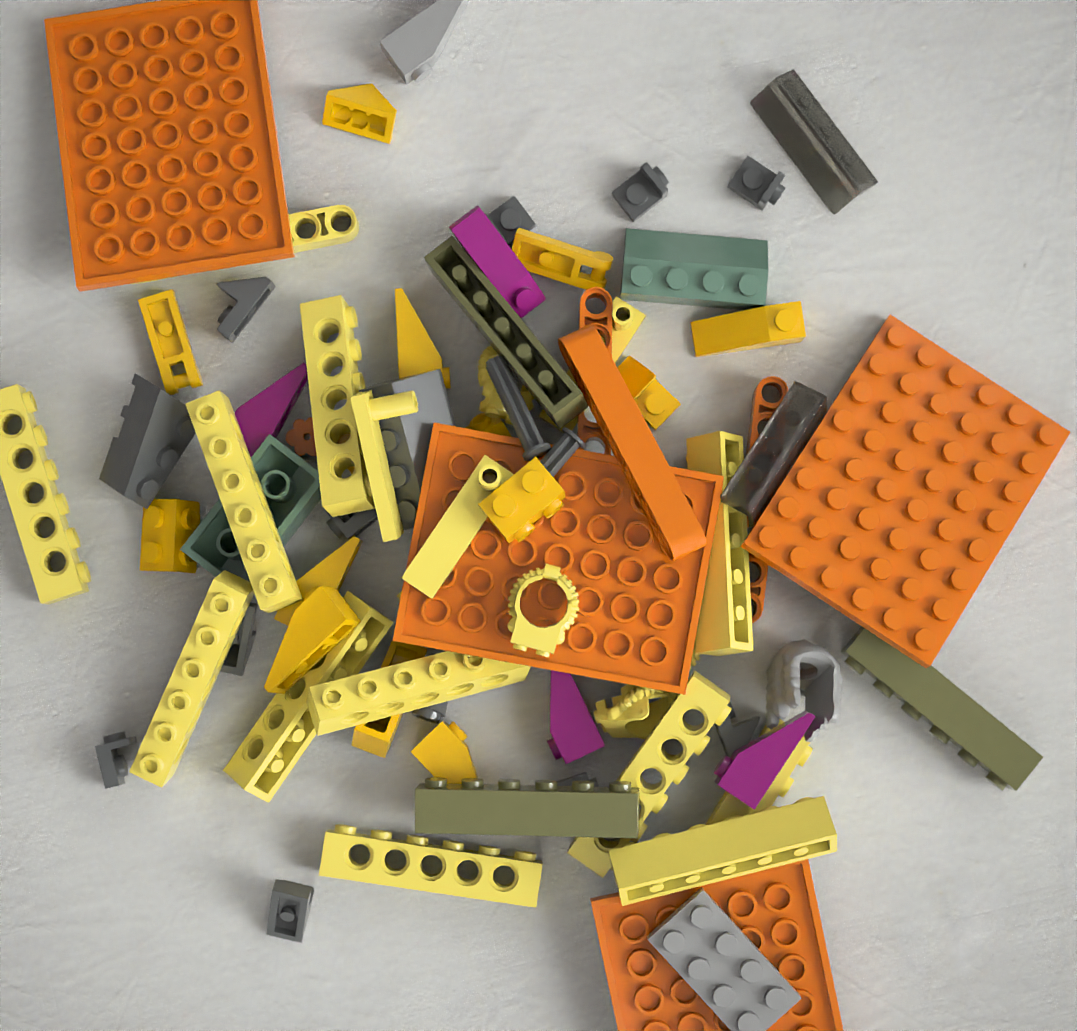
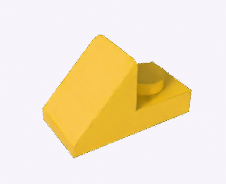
(650, 396)

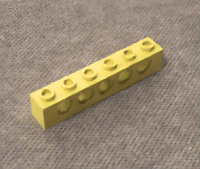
(320, 321)
(17, 482)
(244, 502)
(193, 678)
(406, 688)
(700, 695)
(286, 723)
(338, 863)

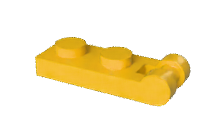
(561, 260)
(169, 341)

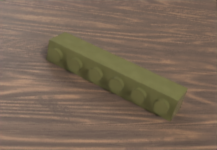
(506, 332)
(946, 708)
(527, 809)

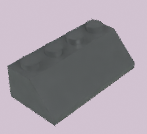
(409, 435)

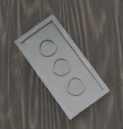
(723, 965)

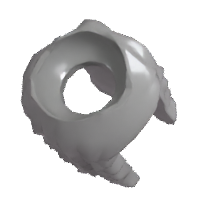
(818, 684)

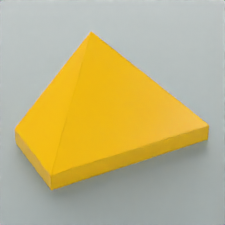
(360, 112)

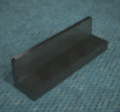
(813, 141)
(775, 451)

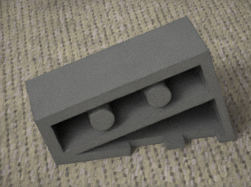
(148, 444)

